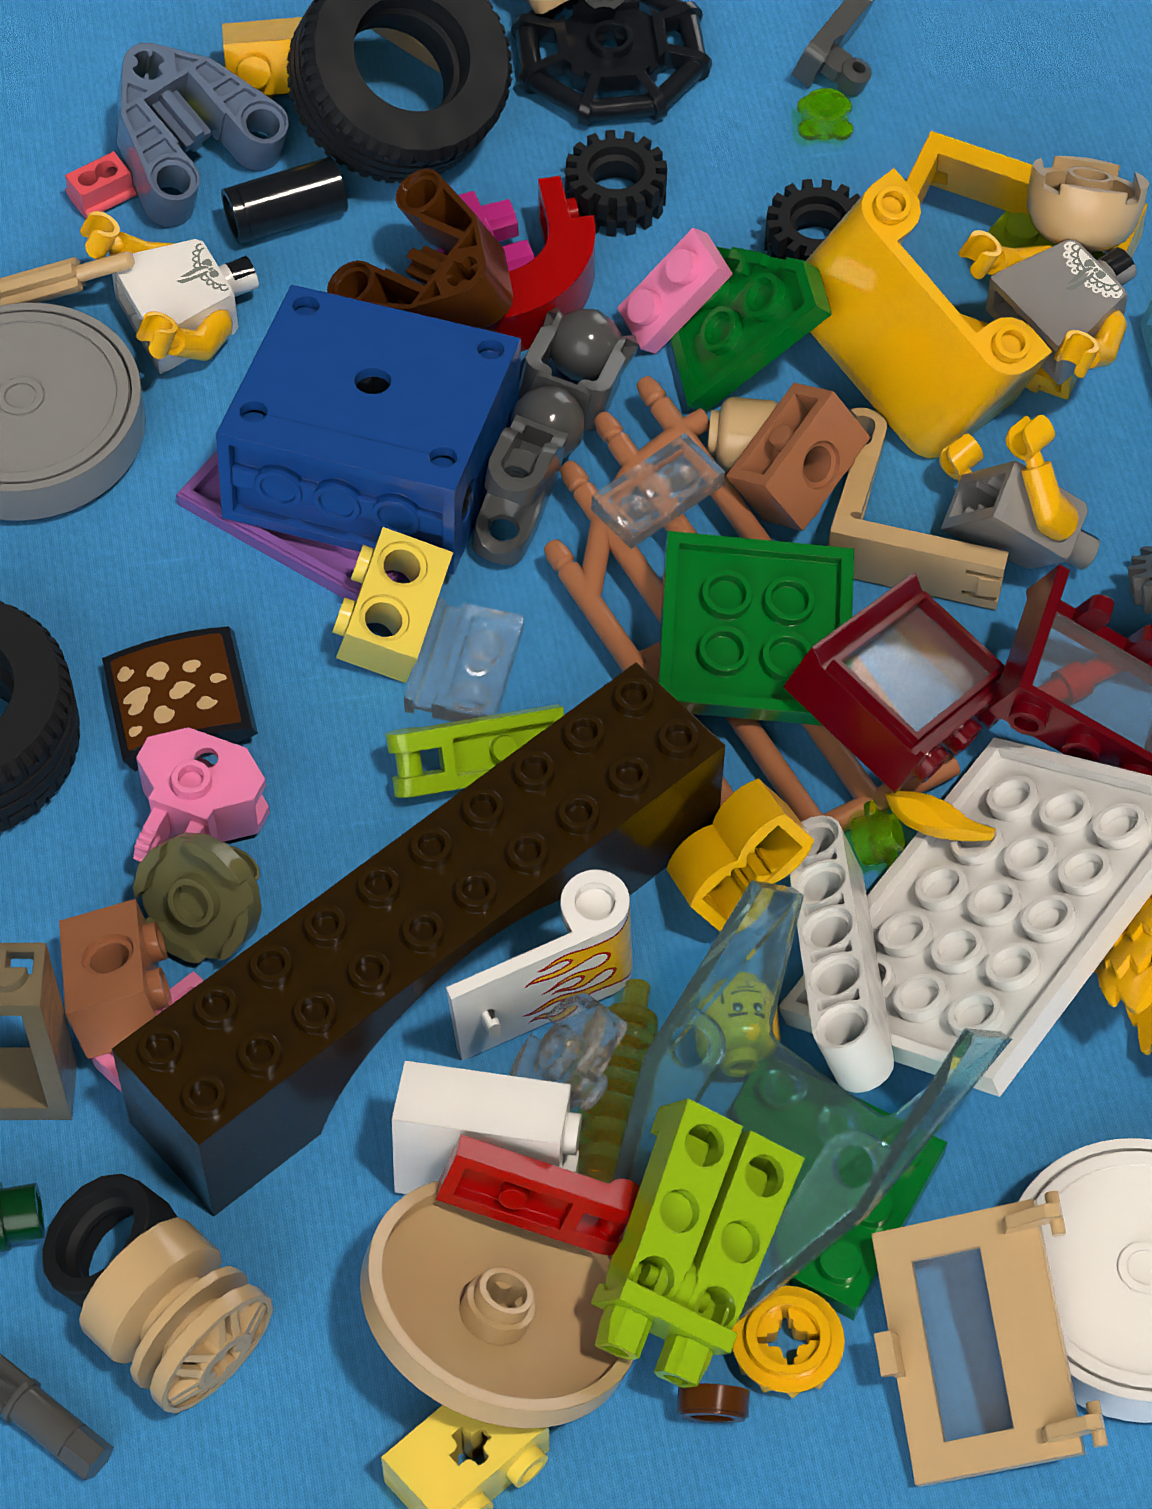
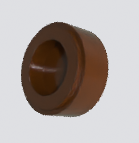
(713, 1403)

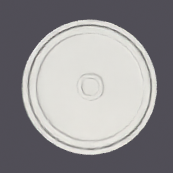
(1104, 1271)

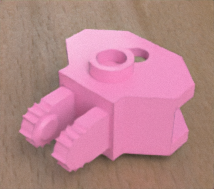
(196, 795)

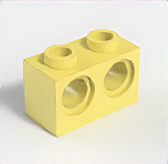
(398, 606)

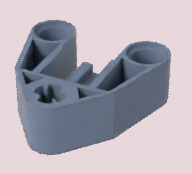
(183, 100)

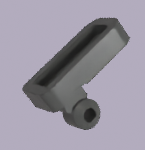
(826, 54)

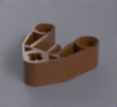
(461, 287)

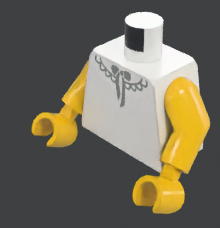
(173, 293)

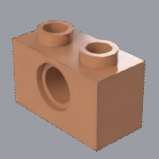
(798, 456)
(112, 974)

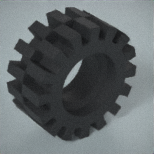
(617, 159)
(800, 210)

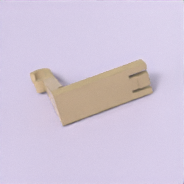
(891, 554)

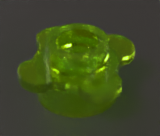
(825, 115)
(876, 836)

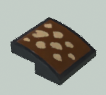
(179, 684)

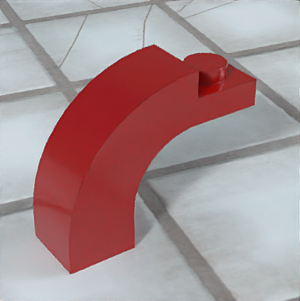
(559, 274)

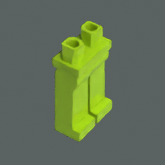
(693, 1240)

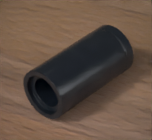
(284, 200)

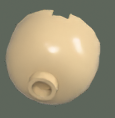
(1085, 202)

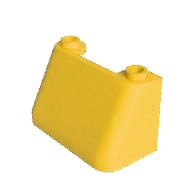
(905, 337)

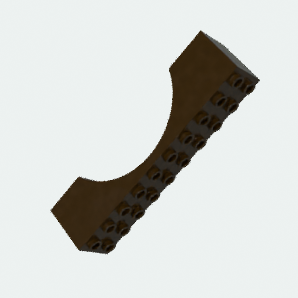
(269, 1041)

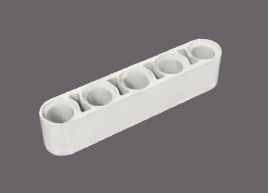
(841, 961)

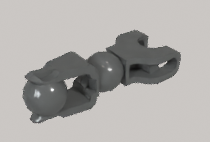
(549, 422)

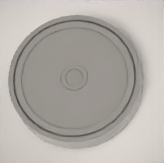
(65, 410)

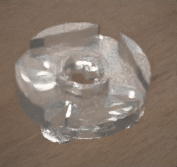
(573, 1049)

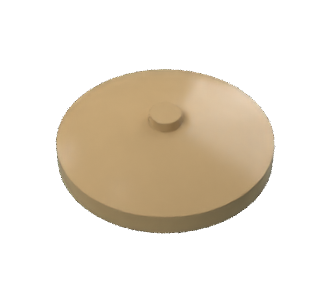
(488, 1314)

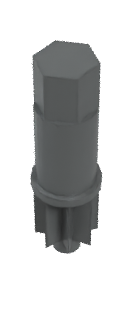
(50, 1422)

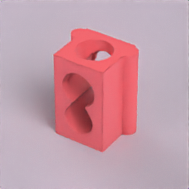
(100, 185)

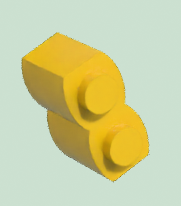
(749, 840)

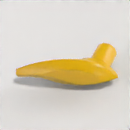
(936, 817)

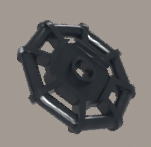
(600, 69)

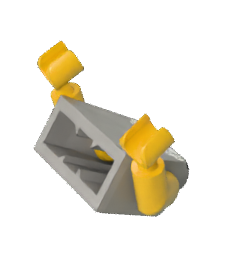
(1059, 293)
(1017, 504)

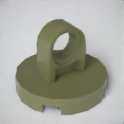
(200, 895)

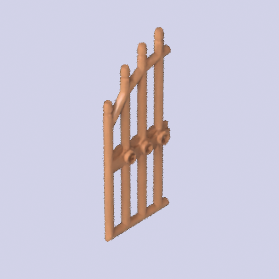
(586, 588)

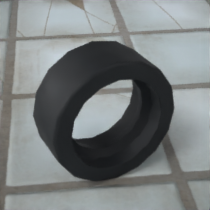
(85, 1221)

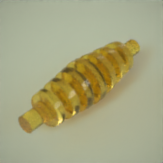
(606, 1121)

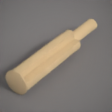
(59, 278)

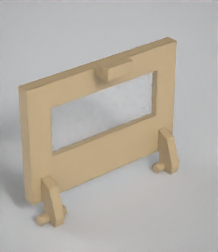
(979, 1343)

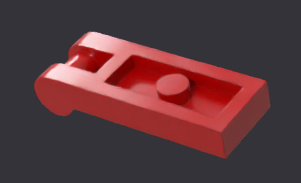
(537, 1195)

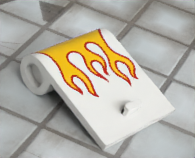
(526, 988)

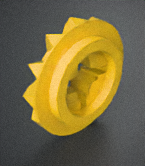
(810, 1320)

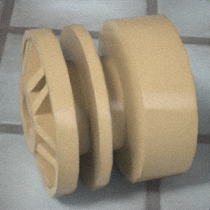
(175, 1314)

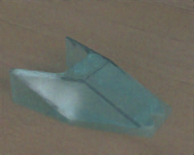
(726, 1057)

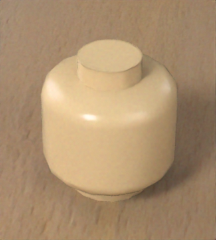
(735, 427)

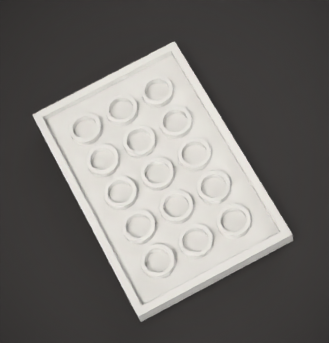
(1008, 923)

